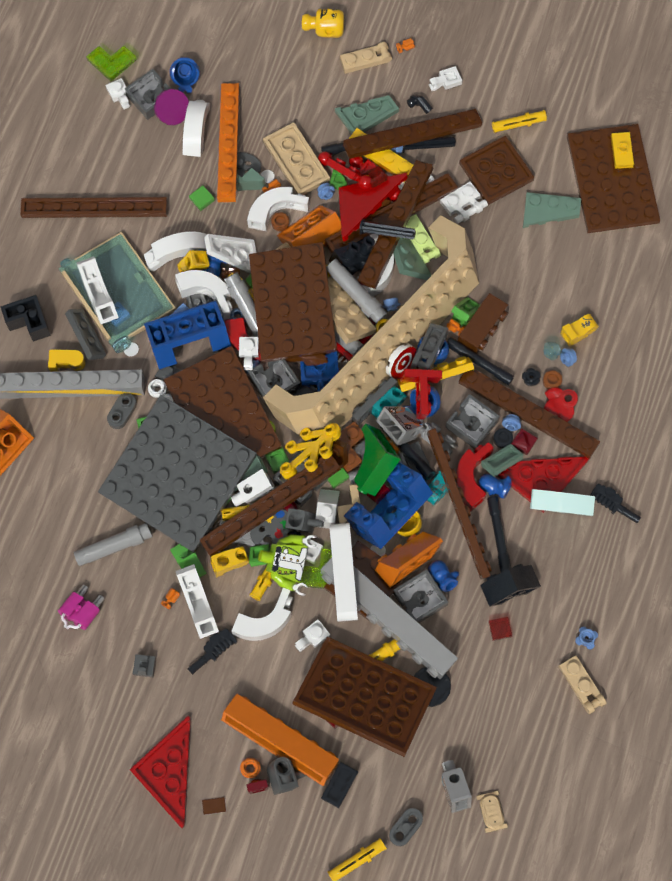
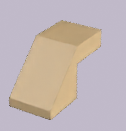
(342, 510)

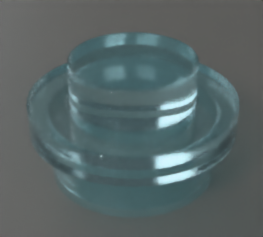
(552, 350)

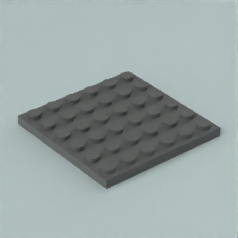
(177, 473)

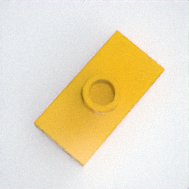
(622, 150)

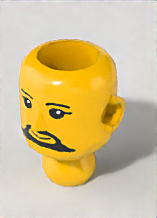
(326, 23)

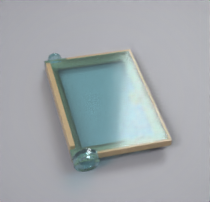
(129, 285)

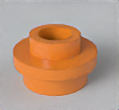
(250, 761)

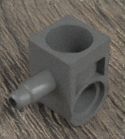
(302, 521)
(283, 781)

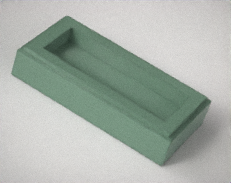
(502, 460)

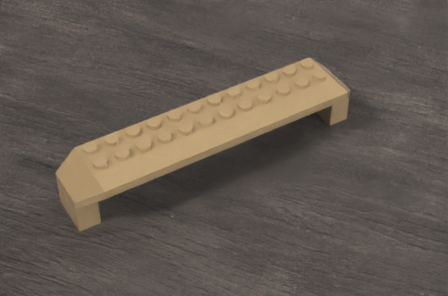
(408, 325)

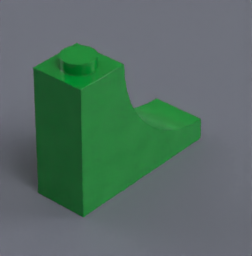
(377, 462)

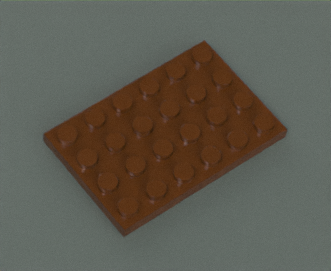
(610, 195)
(292, 302)
(225, 399)
(365, 696)

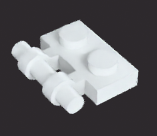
(460, 199)

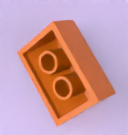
(312, 228)
(12, 440)
(407, 557)

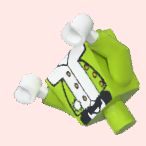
(287, 560)

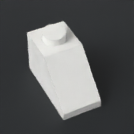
(327, 507)

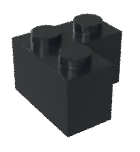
(26, 313)
(509, 584)

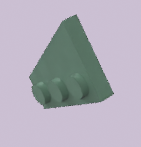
(367, 114)
(547, 208)
(409, 260)

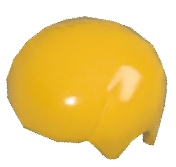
(412, 526)

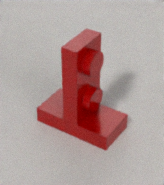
(422, 379)

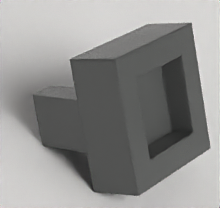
(144, 665)

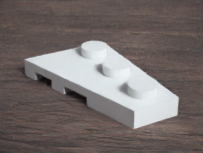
(231, 250)

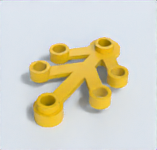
(327, 435)

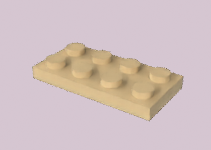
(296, 159)
(347, 316)

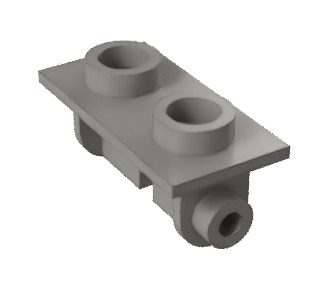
(449, 441)

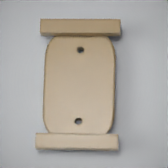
(492, 811)

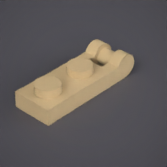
(365, 58)
(582, 684)

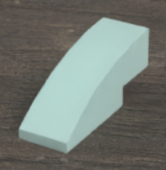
(562, 502)

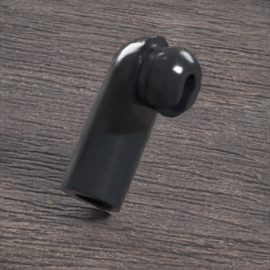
(419, 101)

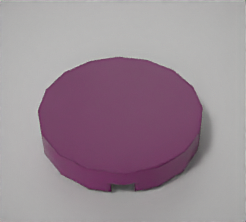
(171, 106)

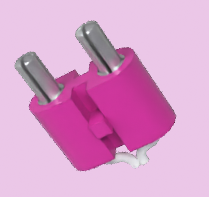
(79, 610)

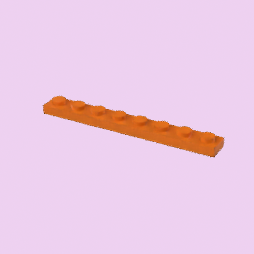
(228, 143)

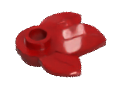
(558, 405)

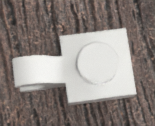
(447, 78)
(117, 92)
(248, 348)
(314, 635)

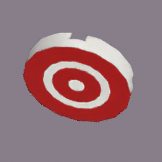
(400, 360)

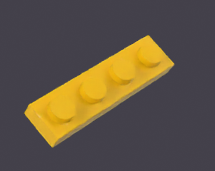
(387, 159)
(454, 368)

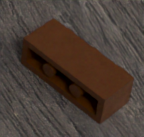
(483, 323)

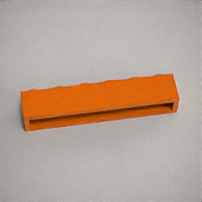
(280, 739)

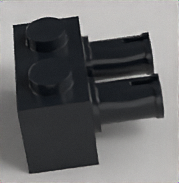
(354, 255)

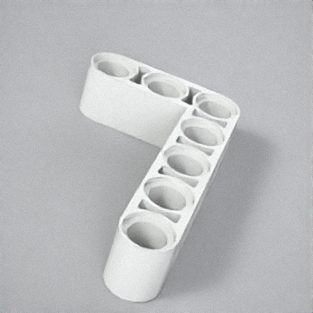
(343, 572)

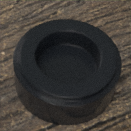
(502, 438)

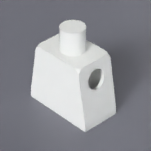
(258, 483)

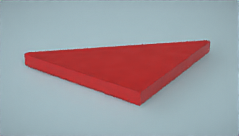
(360, 203)
(543, 474)
(165, 771)

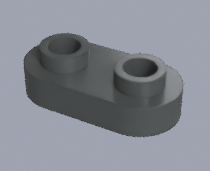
(122, 410)
(405, 827)

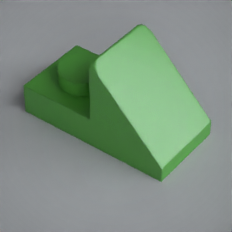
(464, 311)
(187, 558)

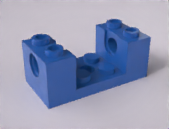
(168, 332)
(407, 496)

